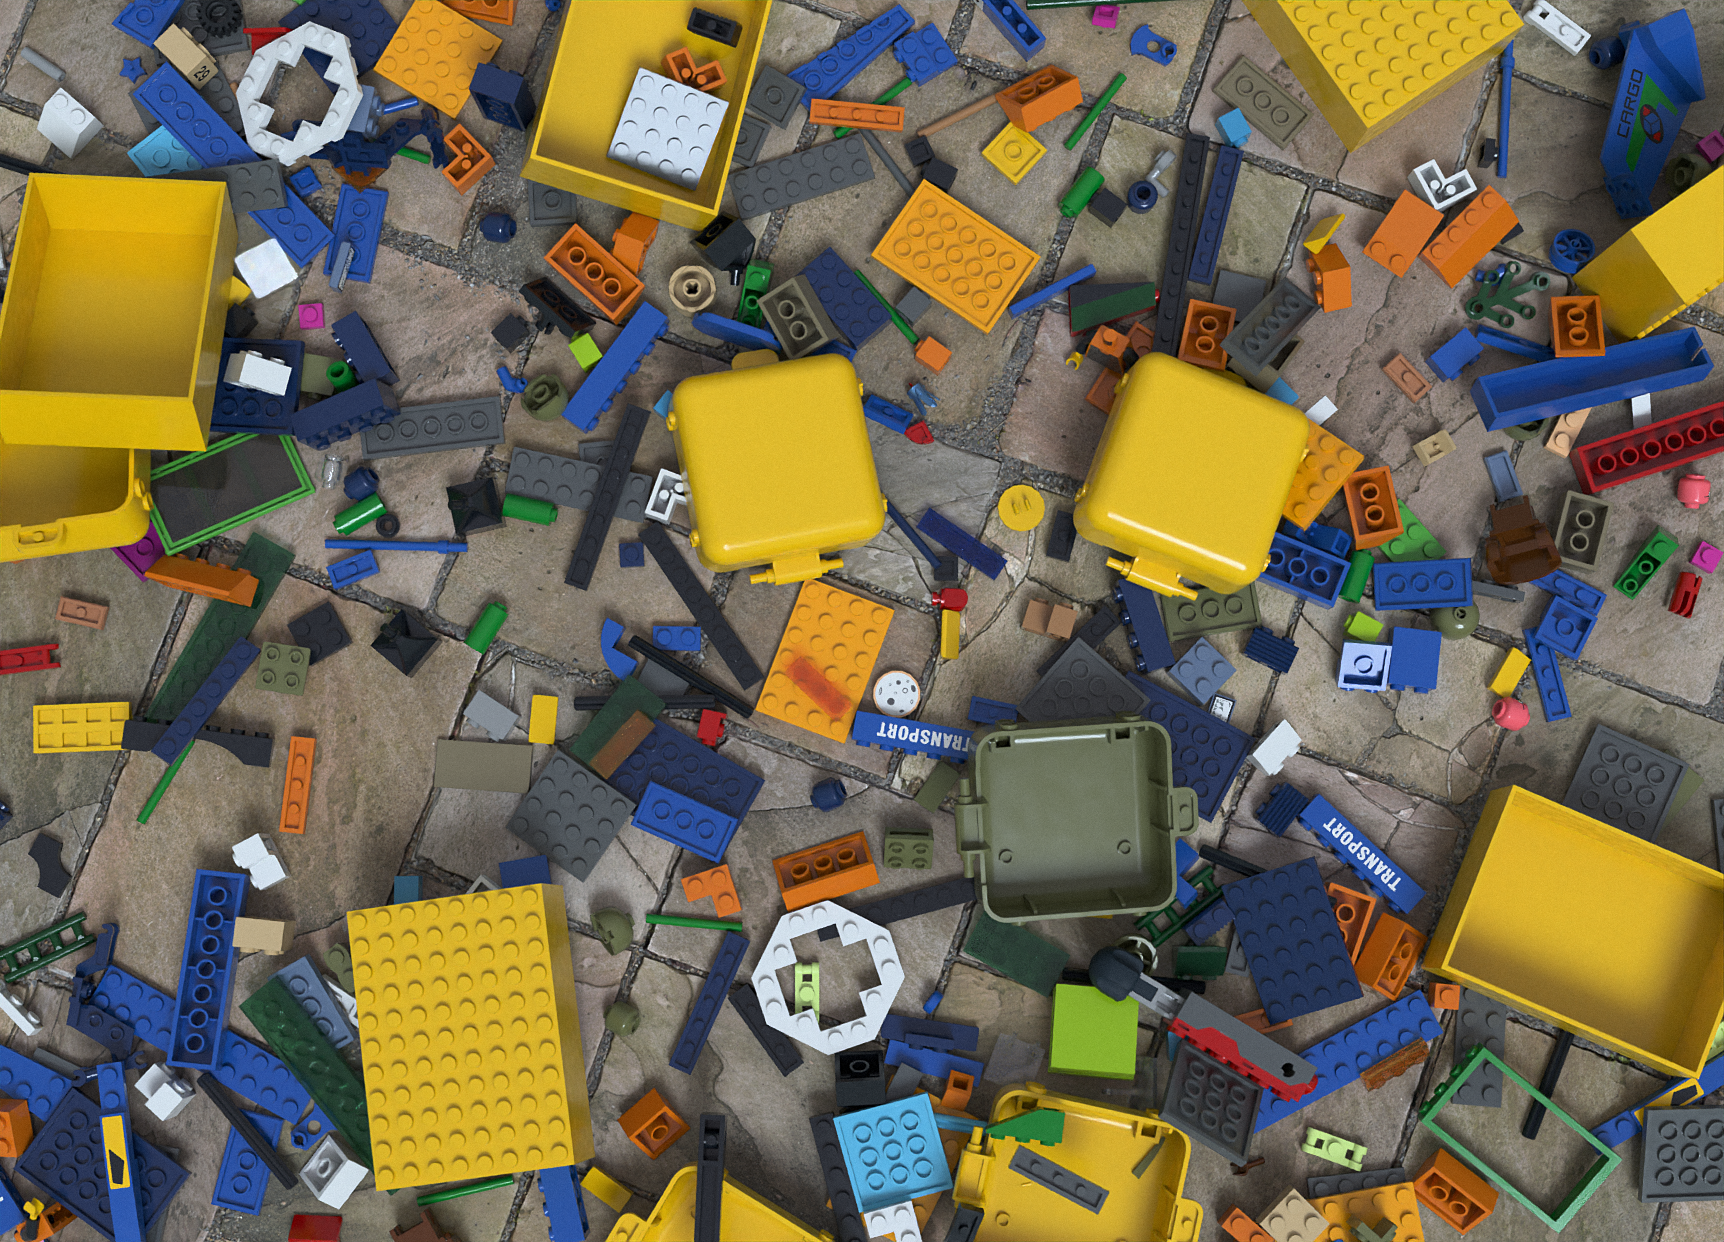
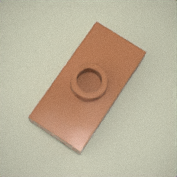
(1406, 378)
(82, 613)

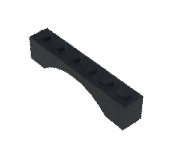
(249, 749)

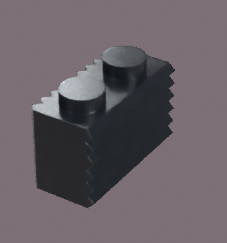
(714, 27)

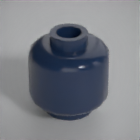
(1606, 52)
(1148, 195)
(498, 227)
(360, 483)
(828, 794)

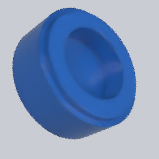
(932, 1001)

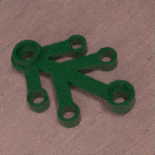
(1504, 295)

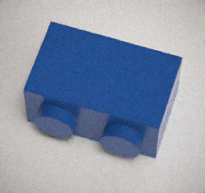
(1454, 355)

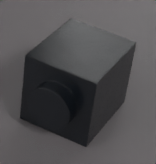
(939, 174)
(1107, 207)
(239, 321)
(511, 332)

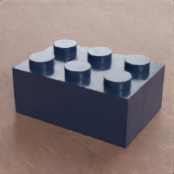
(363, 350)

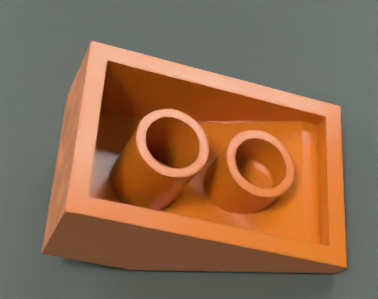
(1403, 233)
(1576, 326)
(1203, 332)

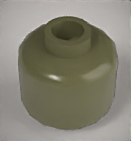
(621, 1018)

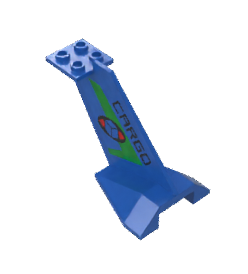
(1650, 102)

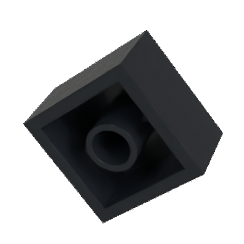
(726, 245)
(476, 507)
(406, 643)
(859, 1079)

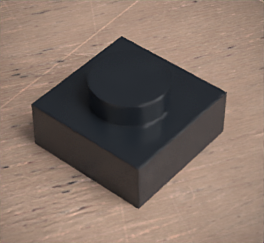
(919, 151)
(1488, 153)
(948, 570)

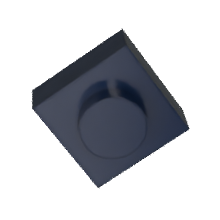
(632, 555)

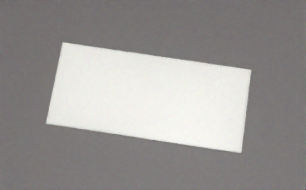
(1321, 411)
(1641, 411)

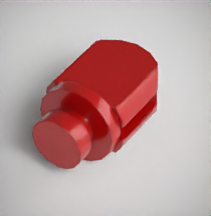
(950, 599)

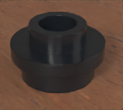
(380, 525)

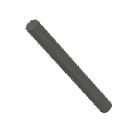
(888, 161)

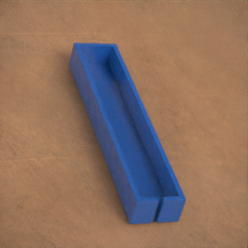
(1590, 381)

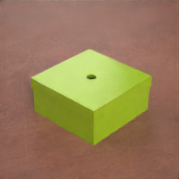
(1092, 1034)

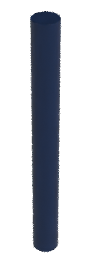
(913, 536)

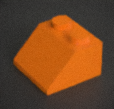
(653, 1124)

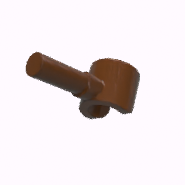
(1242, 1171)

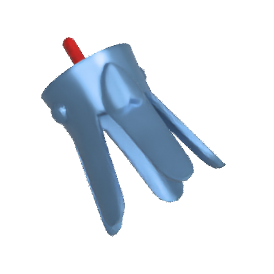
(919, 392)

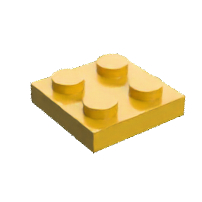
(1013, 153)

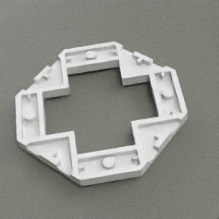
(288, 50)
(875, 1000)

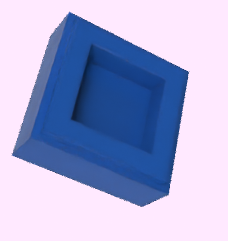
(305, 182)

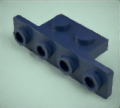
(930, 1033)

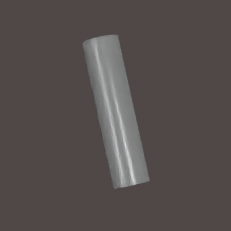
(43, 64)

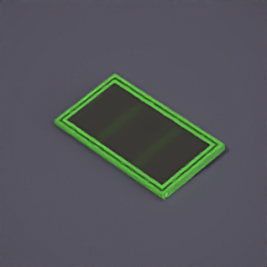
(225, 488)

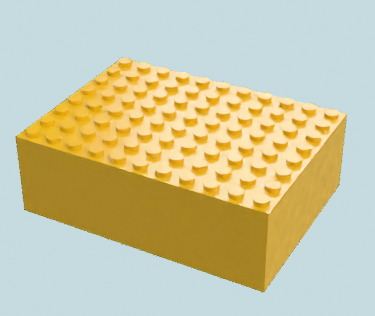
(1382, 58)
(589, 85)
(1661, 262)
(116, 312)
(1587, 931)
(470, 1036)

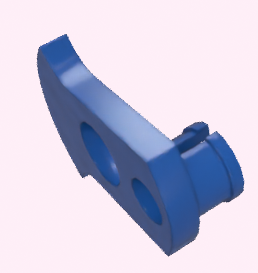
(1143, 37)
(302, 1129)

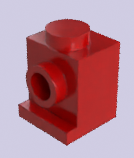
(711, 727)

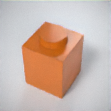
(932, 355)
(1443, 995)
(957, 1090)

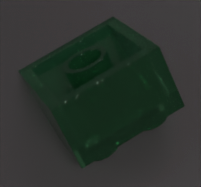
(1198, 961)

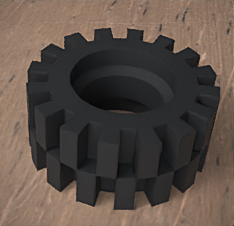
(225, 26)

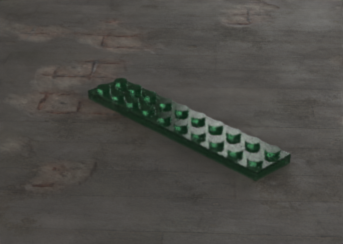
(221, 628)
(313, 1063)

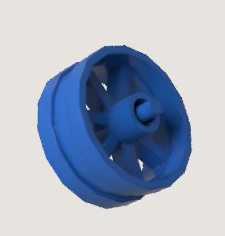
(1574, 243)

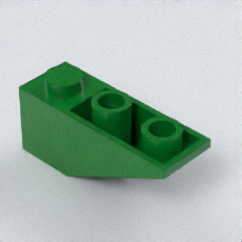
(756, 285)
(1646, 562)
(1035, 1124)

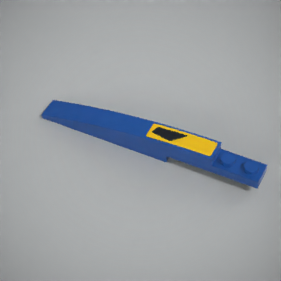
(1677, 1092)
(118, 1152)

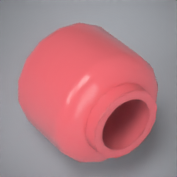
(1693, 490)
(1511, 713)

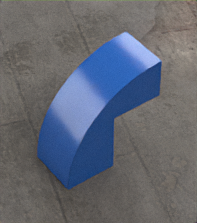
(1321, 537)
(618, 662)
(1185, 859)

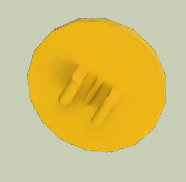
(1021, 508)

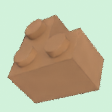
(1049, 621)

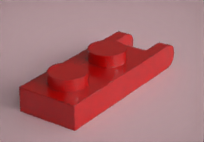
(27, 659)

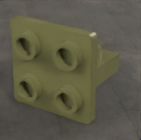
(283, 668)
(908, 848)
(1382, 1232)

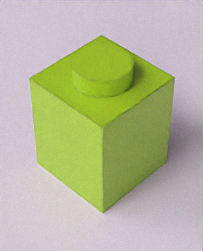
(585, 352)
(1361, 627)

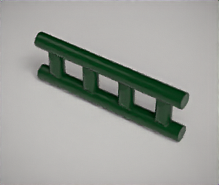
(1178, 922)
(60, 950)

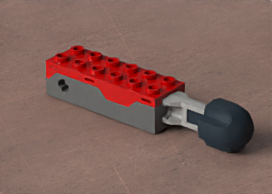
(1120, 975)

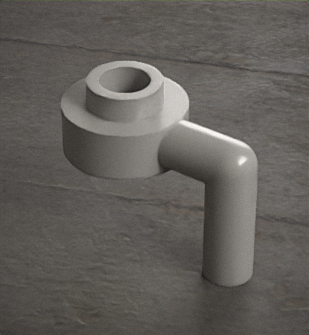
(1162, 161)

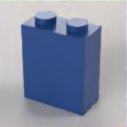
(1413, 659)

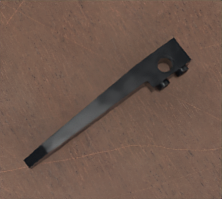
(710, 1176)

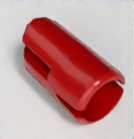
(1685, 594)

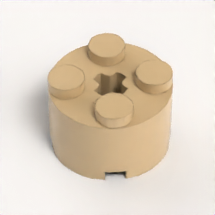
(692, 278)

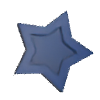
(132, 69)

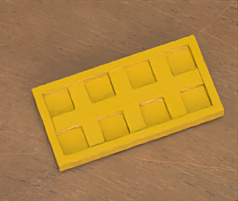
(79, 727)

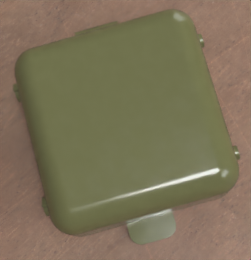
(1072, 818)

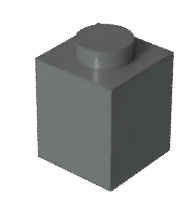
(913, 306)

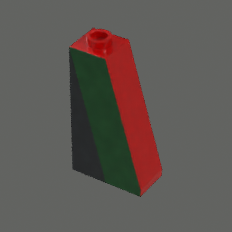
(1108, 304)

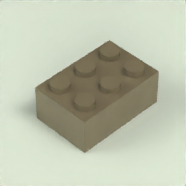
(797, 318)
(1273, 370)
(1580, 530)

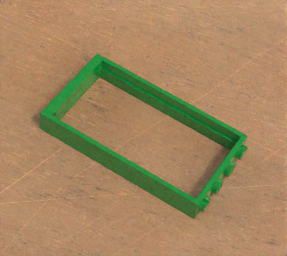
(1583, 1189)

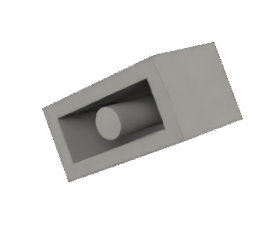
(492, 716)

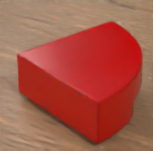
(919, 434)

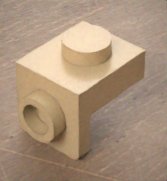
(1434, 447)

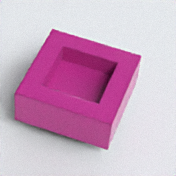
(1106, 16)
(1711, 146)
(311, 316)
(1706, 557)

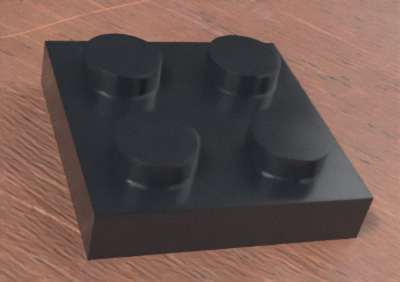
(320, 632)

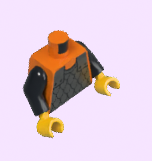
(1105, 348)
(42, 1221)

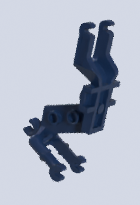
(361, 155)
(94, 1021)

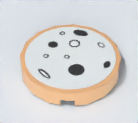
(896, 694)

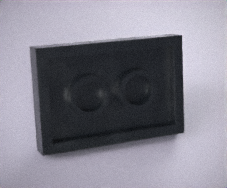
(556, 309)

